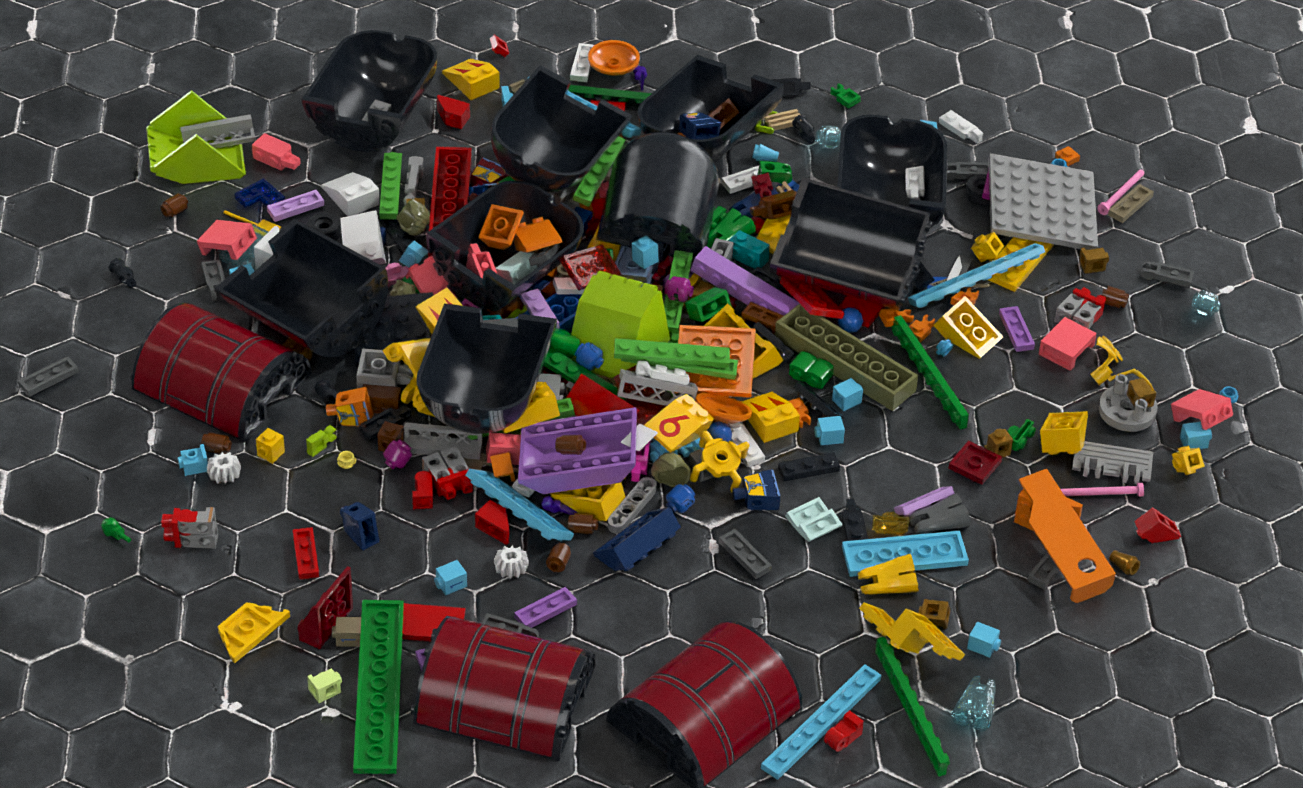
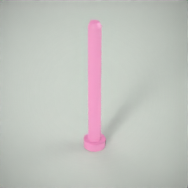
(1104, 207)
(1139, 490)

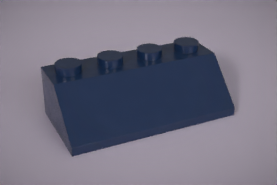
(638, 539)

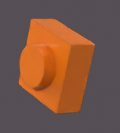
(1068, 155)

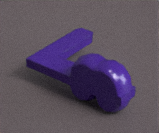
(640, 75)
(555, 506)

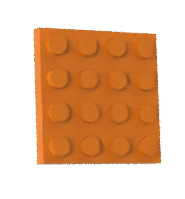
(742, 347)

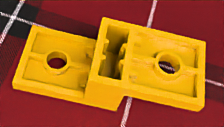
(911, 631)

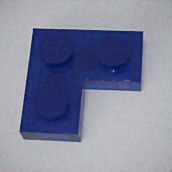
(259, 191)

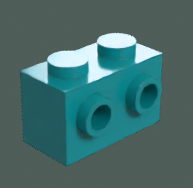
(750, 250)

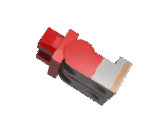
(1081, 307)
(448, 474)
(191, 528)

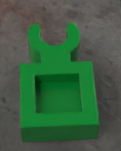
(846, 97)

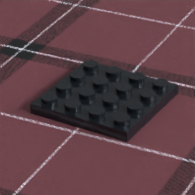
(397, 323)

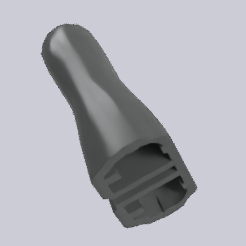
(941, 516)

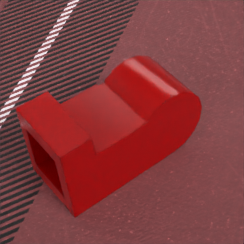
(423, 495)
(844, 732)

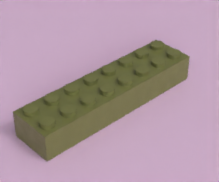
(852, 358)

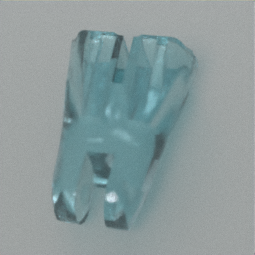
(976, 700)

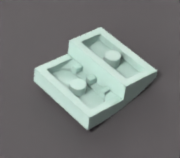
(813, 519)

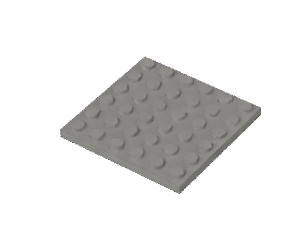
(1042, 202)

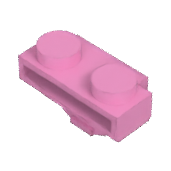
(395, 271)

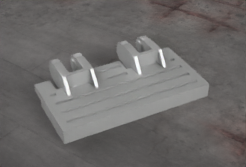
(1114, 461)

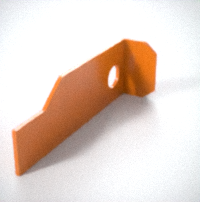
(1066, 537)

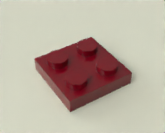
(975, 462)

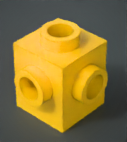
(987, 247)
(1187, 460)

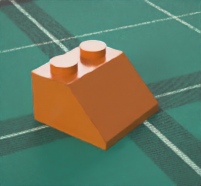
(500, 226)

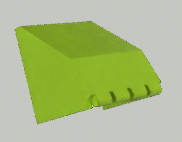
(194, 159)
(621, 311)

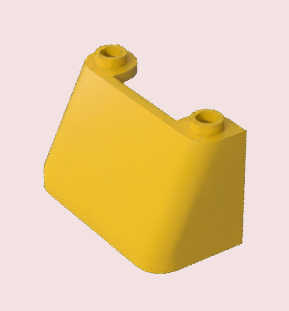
(765, 354)
(412, 355)

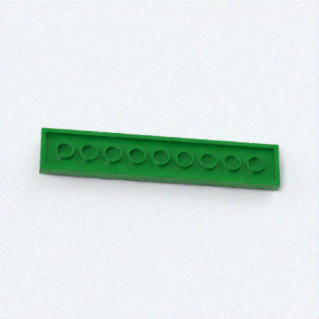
(378, 687)

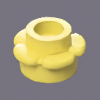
(346, 459)

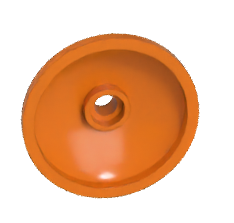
(613, 57)
(724, 408)

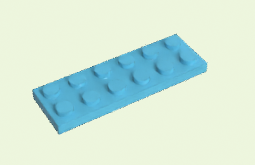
(521, 506)
(927, 551)

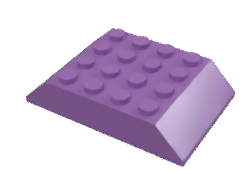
(600, 464)

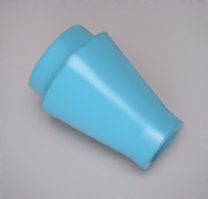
(763, 153)

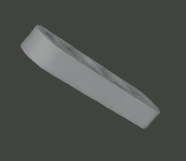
(634, 506)

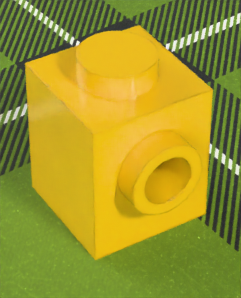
(270, 445)

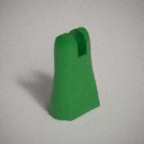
(730, 225)
(565, 343)

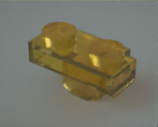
(890, 523)

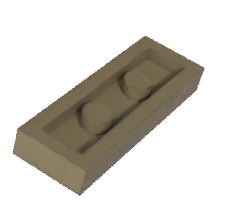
(1130, 203)

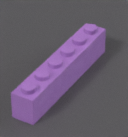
(740, 282)

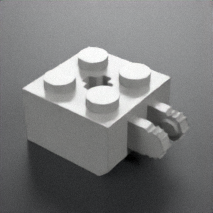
(378, 370)

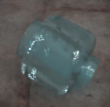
(828, 136)
(1206, 303)

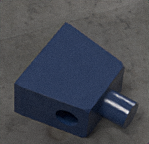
(360, 525)

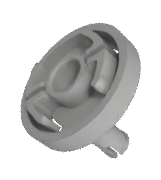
(1119, 418)

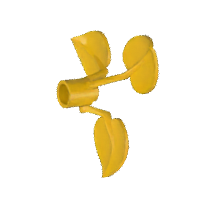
(1103, 372)

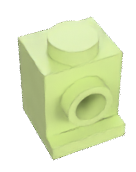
(324, 685)

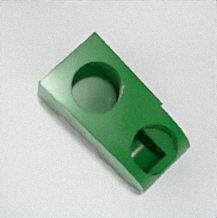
(777, 171)

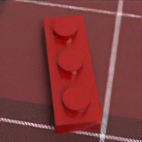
(305, 553)

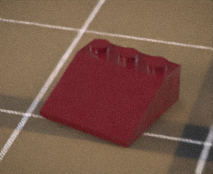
(333, 603)

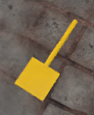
(266, 225)

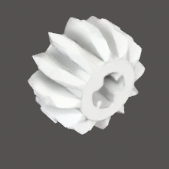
(223, 468)
(511, 561)

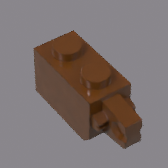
(774, 205)

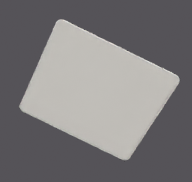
(643, 436)

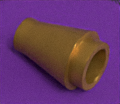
(1127, 563)

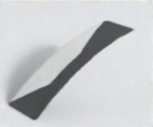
(960, 266)

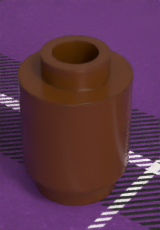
(174, 205)
(1115, 297)
(216, 443)
(570, 444)
(583, 523)
(558, 557)

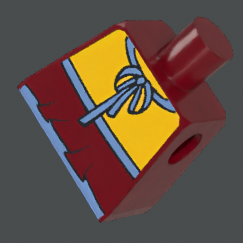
(487, 172)

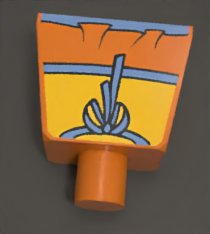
(351, 407)

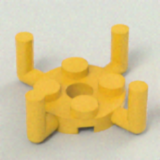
(717, 467)

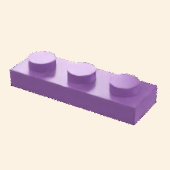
(1016, 329)
(546, 608)

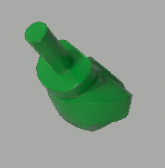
(111, 527)

